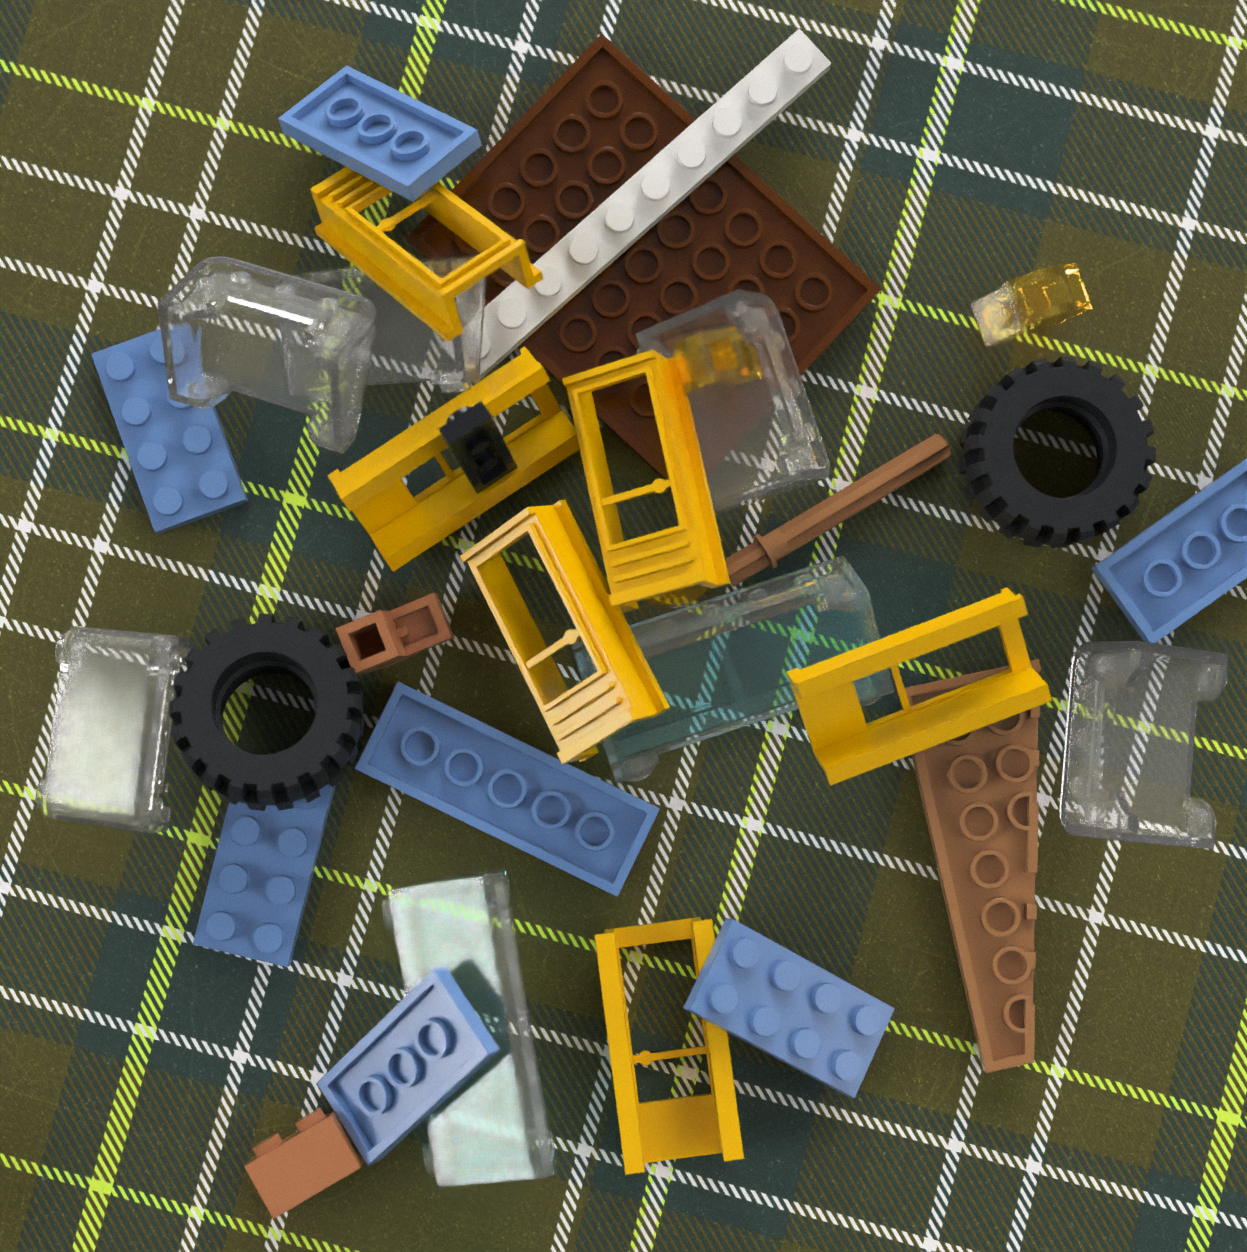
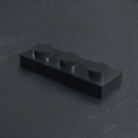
(477, 446)

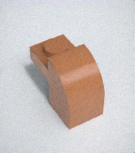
(395, 634)

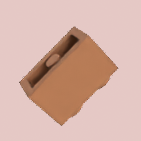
(302, 1163)

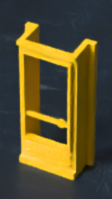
(398, 272)
(411, 525)
(669, 557)
(624, 683)
(835, 718)
(673, 1125)

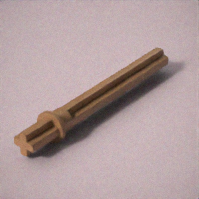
(836, 509)

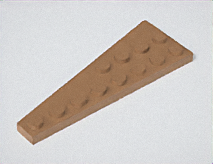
(985, 848)

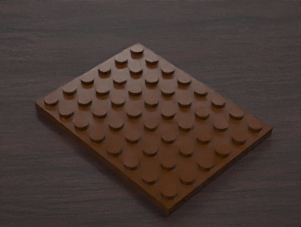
(725, 236)

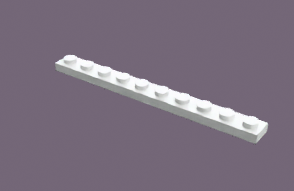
(650, 195)

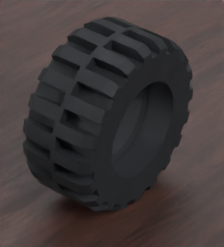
(1100, 409)
(249, 653)

